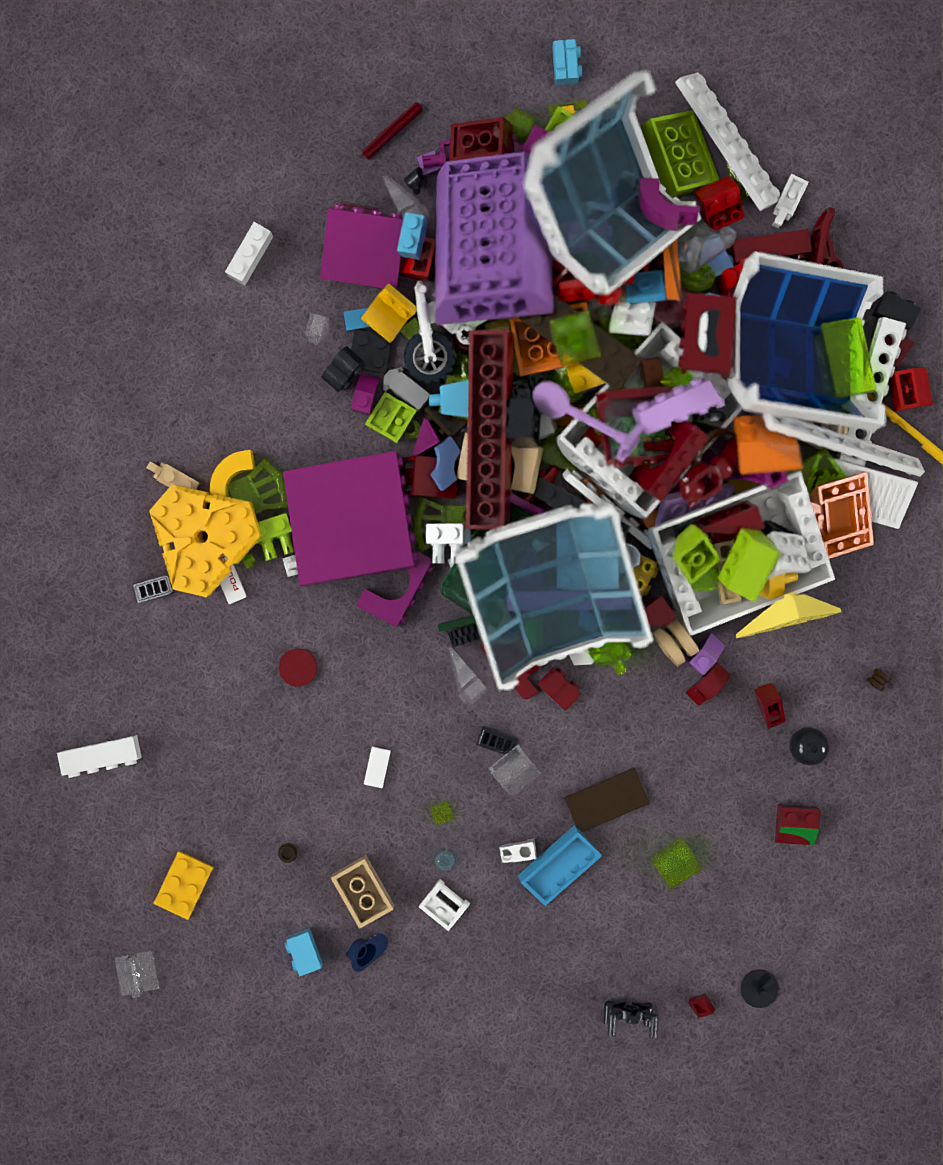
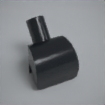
(415, 180)

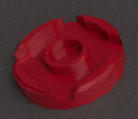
(297, 667)

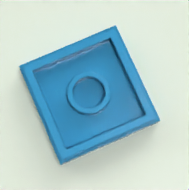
(646, 287)

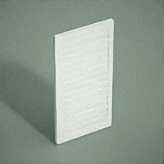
(887, 493)

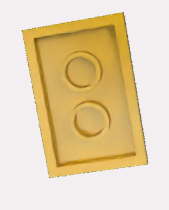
(183, 885)

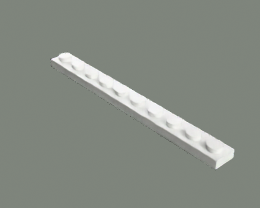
(843, 443)

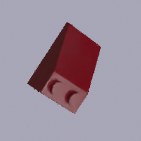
(480, 138)
(732, 519)

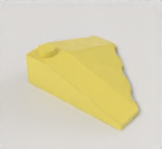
(788, 611)

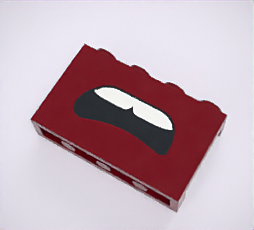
(707, 334)

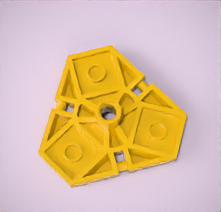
(183, 519)

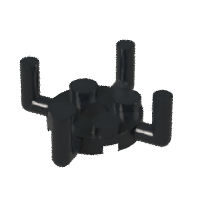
(631, 1013)

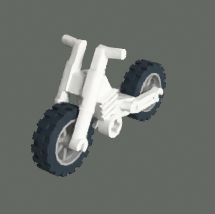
(427, 337)

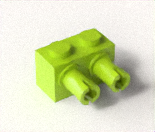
(273, 528)

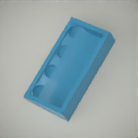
(559, 865)

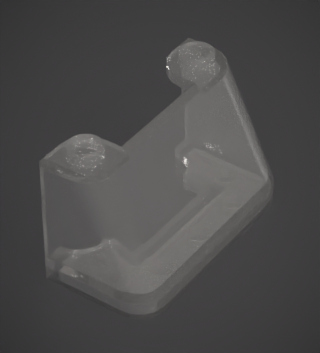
(702, 243)

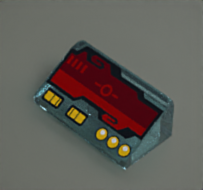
(656, 445)

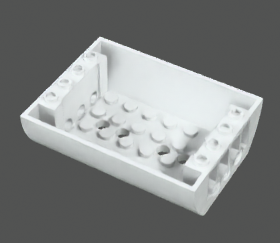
(591, 461)
(784, 505)

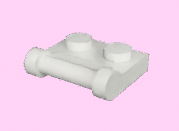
(440, 910)

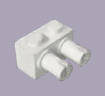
(441, 534)

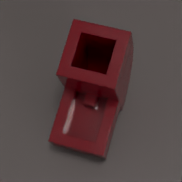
(709, 684)

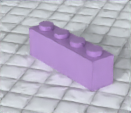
(677, 405)

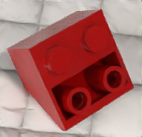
(720, 203)
(420, 268)
(910, 389)

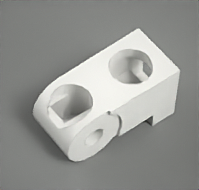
(518, 851)

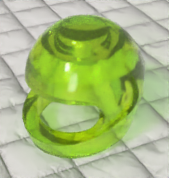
(707, 581)

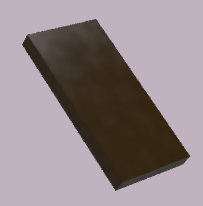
(607, 800)

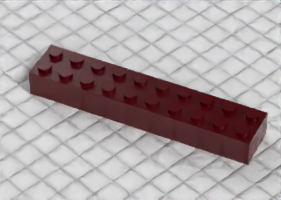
(487, 445)

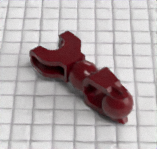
(719, 469)

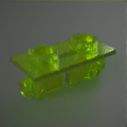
(462, 364)

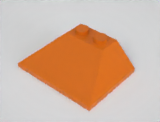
(763, 449)
(843, 514)

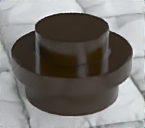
(287, 853)

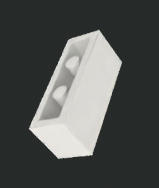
(249, 253)

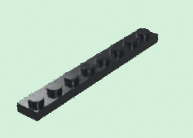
(560, 498)

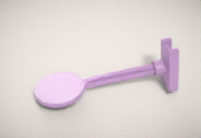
(554, 402)

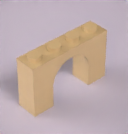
(526, 467)

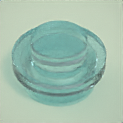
(444, 860)

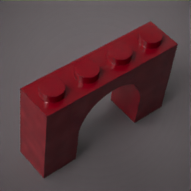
(661, 479)

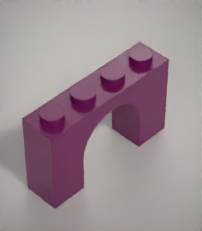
(394, 610)

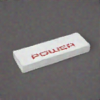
(232, 586)

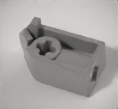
(405, 388)

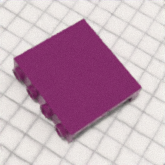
(361, 247)

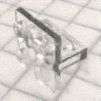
(137, 973)

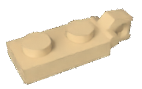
(168, 475)

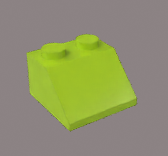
(694, 553)

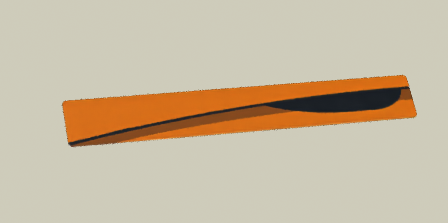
(671, 268)

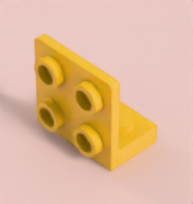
(389, 312)

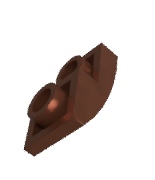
(651, 372)

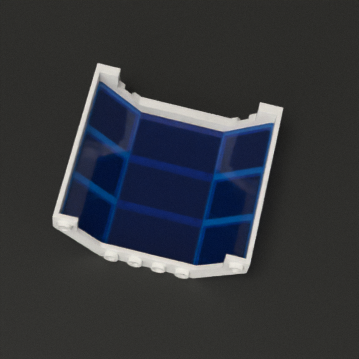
(780, 344)

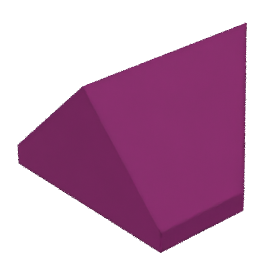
(426, 439)

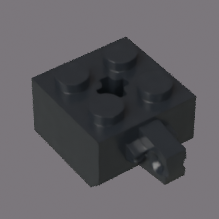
(523, 421)

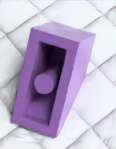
(708, 654)

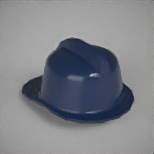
(365, 951)

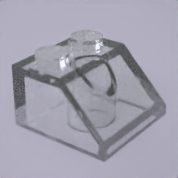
(515, 771)

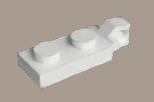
(789, 199)

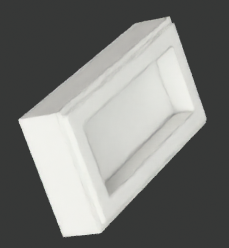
(377, 767)

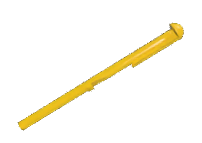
(927, 445)

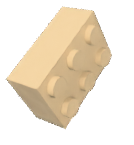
(362, 891)

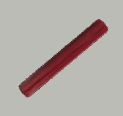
(392, 130)

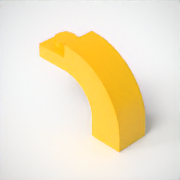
(228, 468)

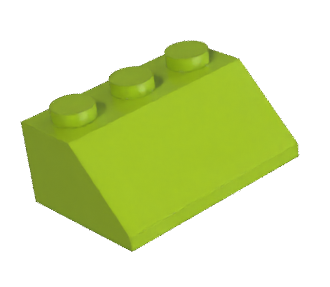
(749, 564)

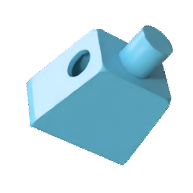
(452, 399)

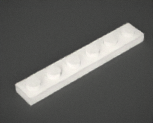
(588, 490)

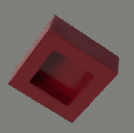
(701, 1005)

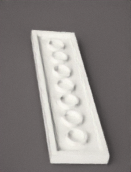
(728, 140)

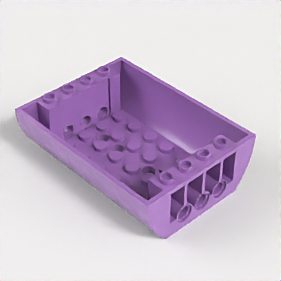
(521, 263)

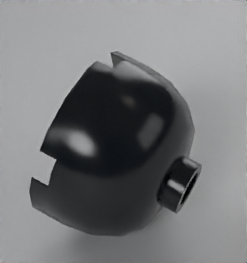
(809, 746)

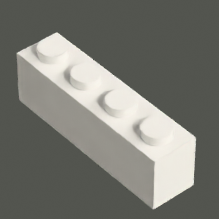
(99, 755)

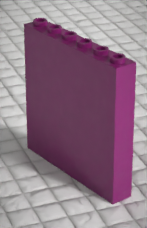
(350, 519)

